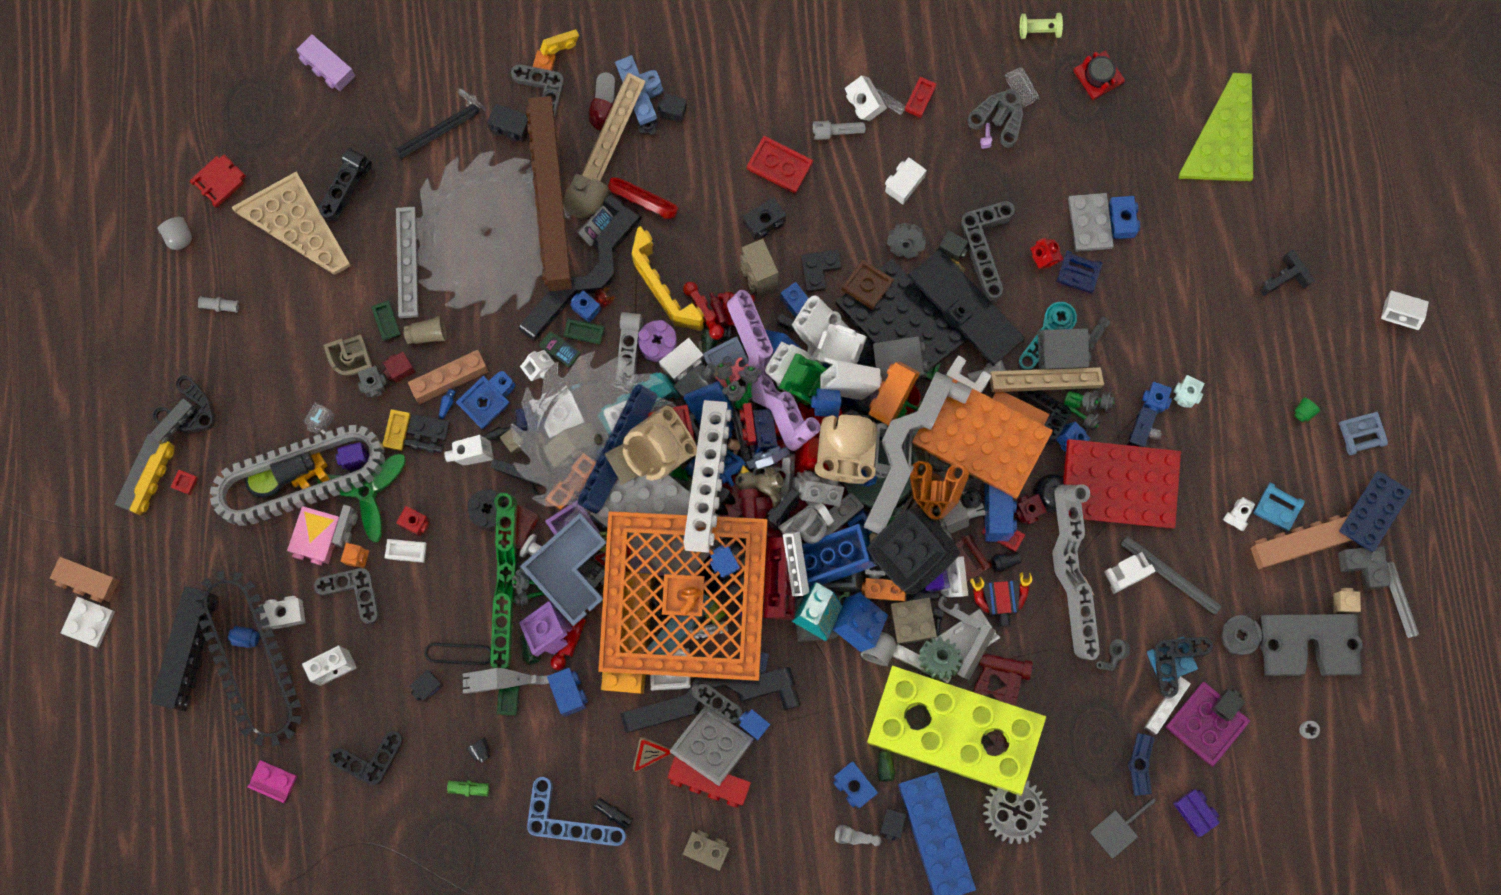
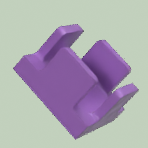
(545, 629)

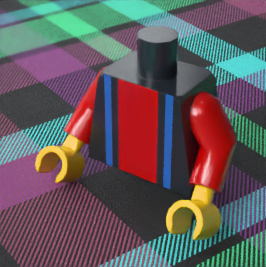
(1001, 597)

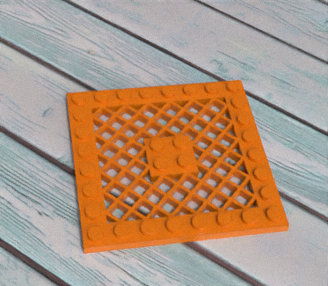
(673, 585)

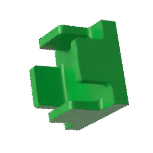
(802, 379)

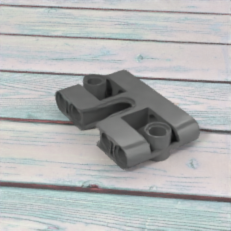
(1327, 633)

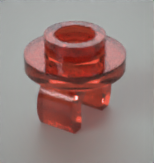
(602, 298)

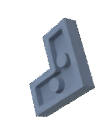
(768, 458)

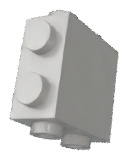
(817, 489)

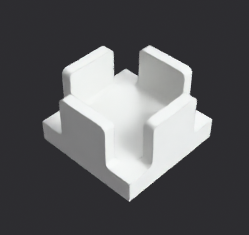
(840, 345)
(1128, 572)

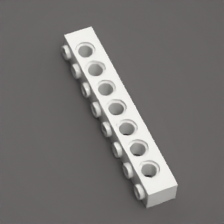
(701, 540)

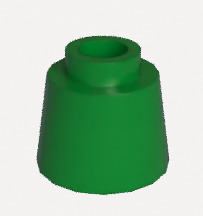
(1306, 410)

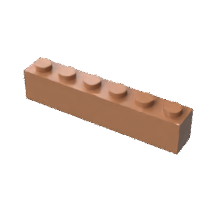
(1299, 542)

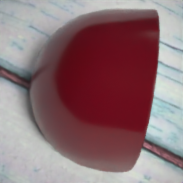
(599, 112)

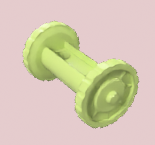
(1040, 25)

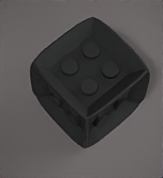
(913, 550)

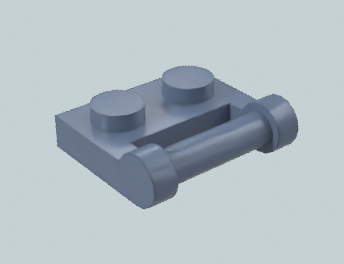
(1360, 427)

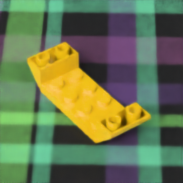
(689, 316)

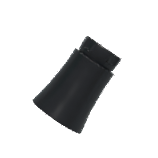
(292, 468)

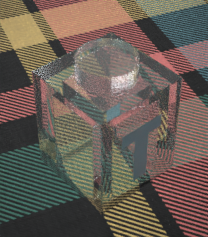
(318, 419)

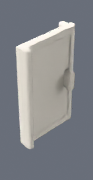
(966, 634)

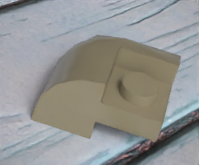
(585, 196)
(348, 355)

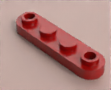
(642, 197)

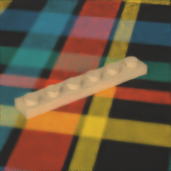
(613, 127)
(1046, 379)

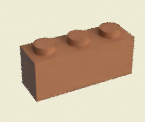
(84, 580)

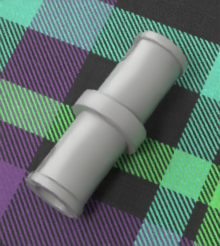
(218, 304)

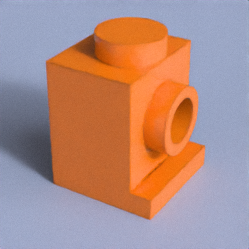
(354, 556)

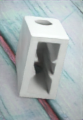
(470, 451)

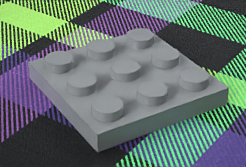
(711, 745)

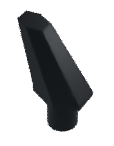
(496, 433)

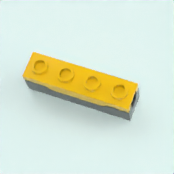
(145, 475)

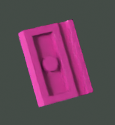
(272, 781)

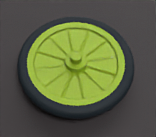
(262, 484)

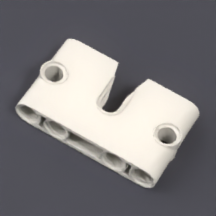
(809, 325)

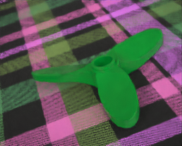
(368, 505)

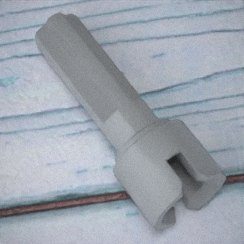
(825, 129)

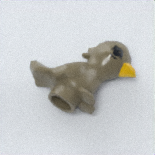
(766, 483)

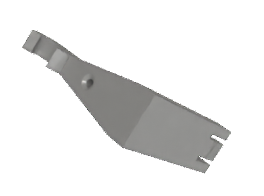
(980, 644)
(498, 679)

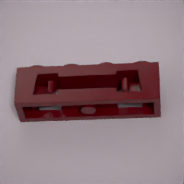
(777, 583)

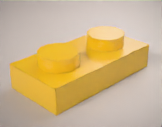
(559, 42)
(396, 430)

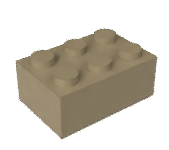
(759, 268)

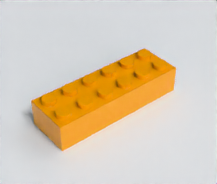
(627, 681)

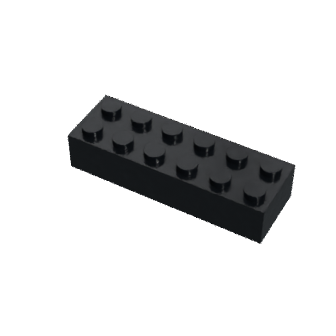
(183, 652)

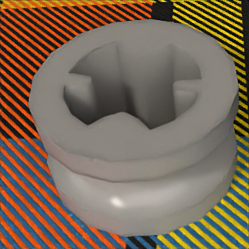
(1312, 724)

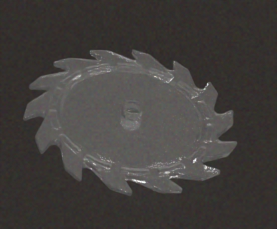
(455, 226)
(565, 426)

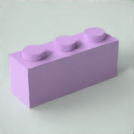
(325, 63)

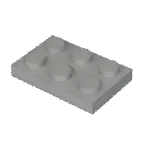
(1090, 222)

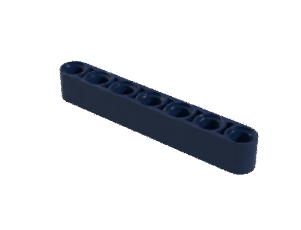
(603, 476)

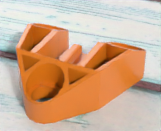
(940, 493)

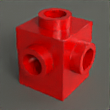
(1046, 253)

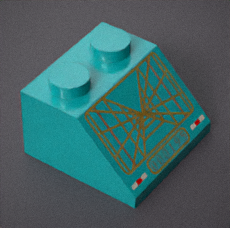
(818, 611)

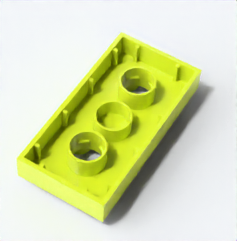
(956, 730)

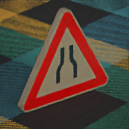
(649, 753)

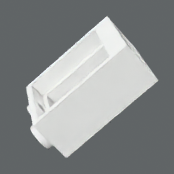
(321, 668)

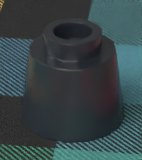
(479, 750)

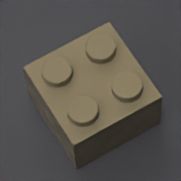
(912, 621)

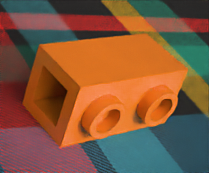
(882, 590)

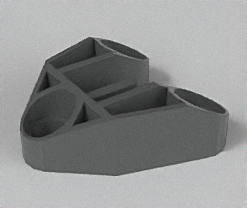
(987, 108)

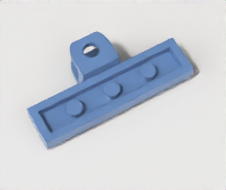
(643, 107)

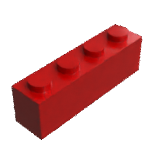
(731, 788)

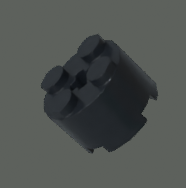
(477, 507)

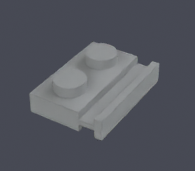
(342, 533)

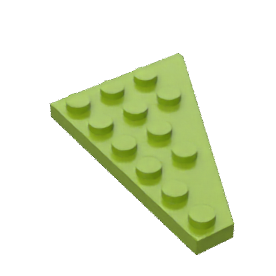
(1226, 140)

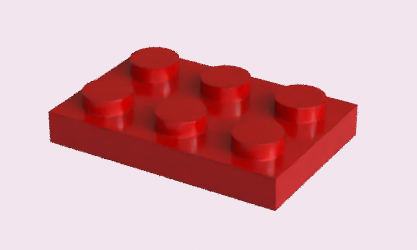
(779, 164)

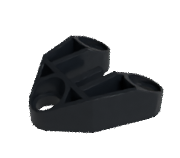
(198, 396)

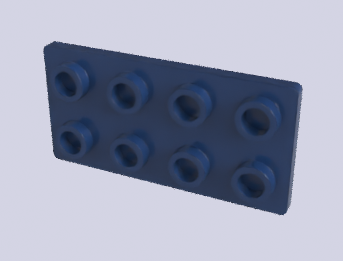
(1375, 511)

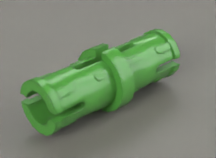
(468, 788)

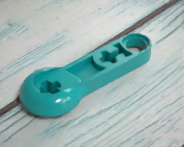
(1050, 323)

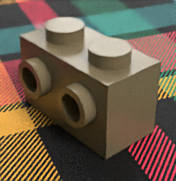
(705, 850)

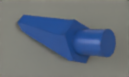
(446, 403)

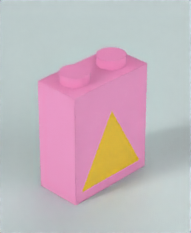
(313, 536)

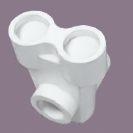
(1239, 518)

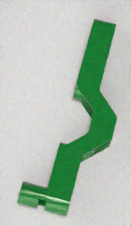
(505, 558)

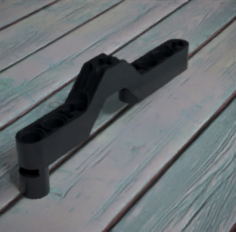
(599, 278)
(687, 705)

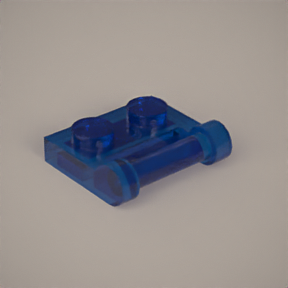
(1078, 277)

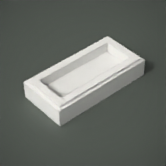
(405, 550)

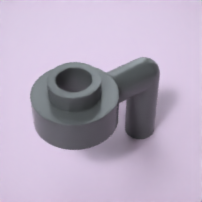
(1115, 652)

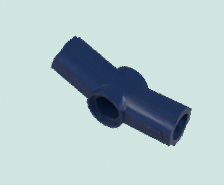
(1141, 751)

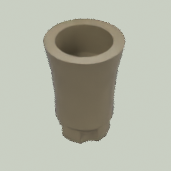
(426, 331)

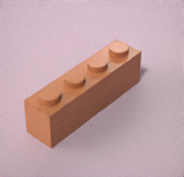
(448, 377)

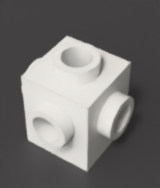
(536, 364)

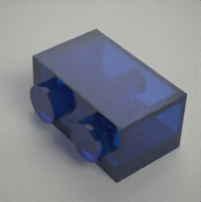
(764, 430)

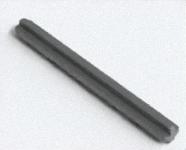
(1173, 576)

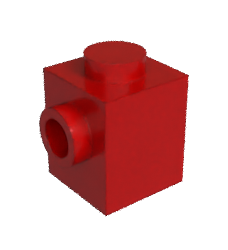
(413, 521)

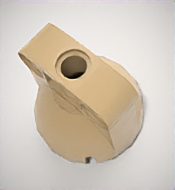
(658, 445)
(847, 449)

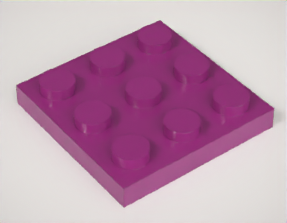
(1202, 728)

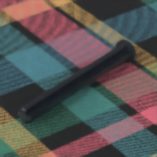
(436, 131)

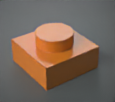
(544, 62)

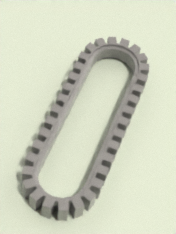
(309, 494)

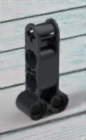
(354, 165)

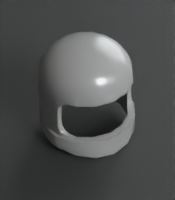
(175, 233)
(810, 525)
(883, 651)

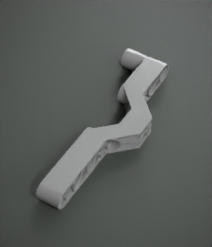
(894, 437)
(1068, 571)

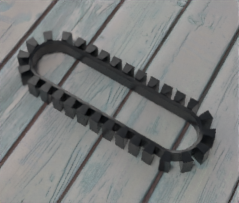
(221, 671)

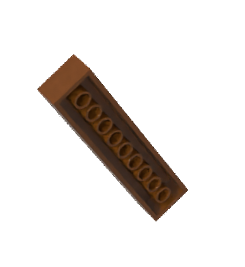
(548, 194)

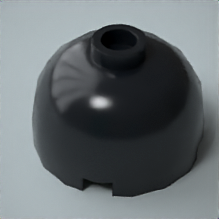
(1046, 489)

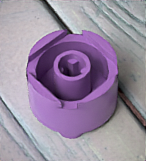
(659, 331)

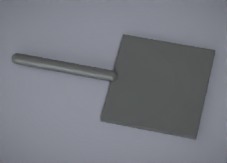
(1115, 833)

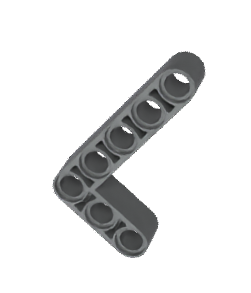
(982, 247)

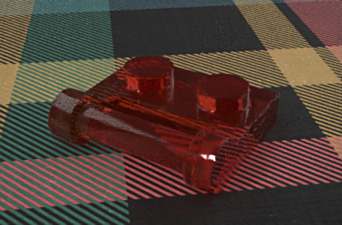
(970, 569)

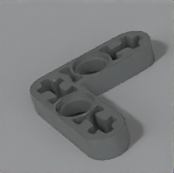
(549, 87)
(352, 583)

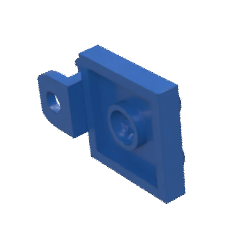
(491, 390)
(709, 393)

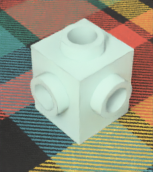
(1188, 392)

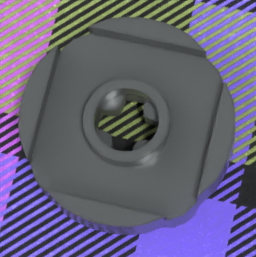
(1246, 625)

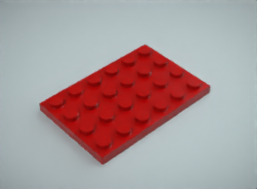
(1125, 482)

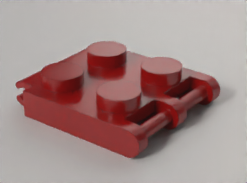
(219, 179)

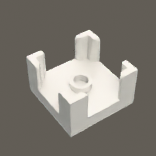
(956, 369)

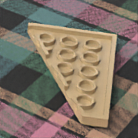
(294, 219)

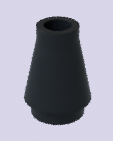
(1005, 561)

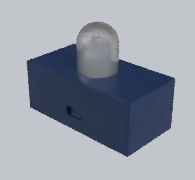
(1143, 428)

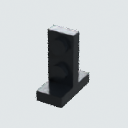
(1294, 269)

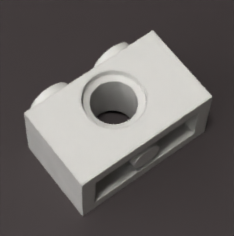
(874, 104)
(293, 616)

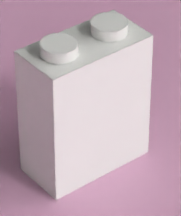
(851, 379)

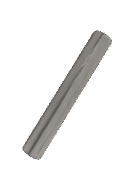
(1401, 601)

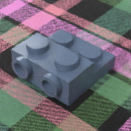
(727, 352)

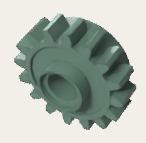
(936, 667)

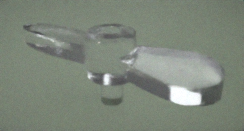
(471, 99)

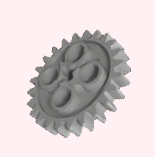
(1008, 827)

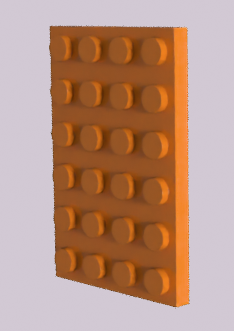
(987, 439)

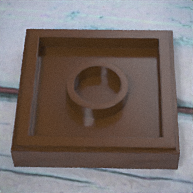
(867, 284)

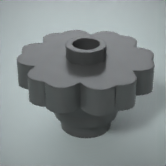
(906, 240)

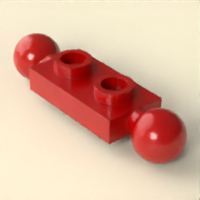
(715, 331)
(558, 661)

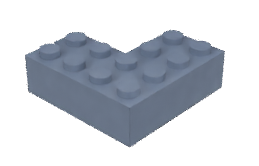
(557, 565)

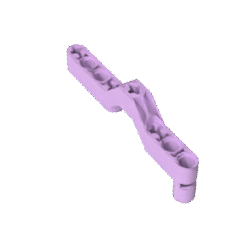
(759, 350)

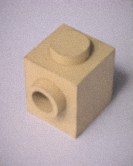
(1346, 601)

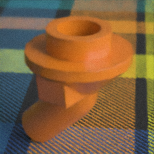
(690, 595)

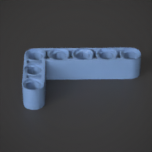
(567, 826)

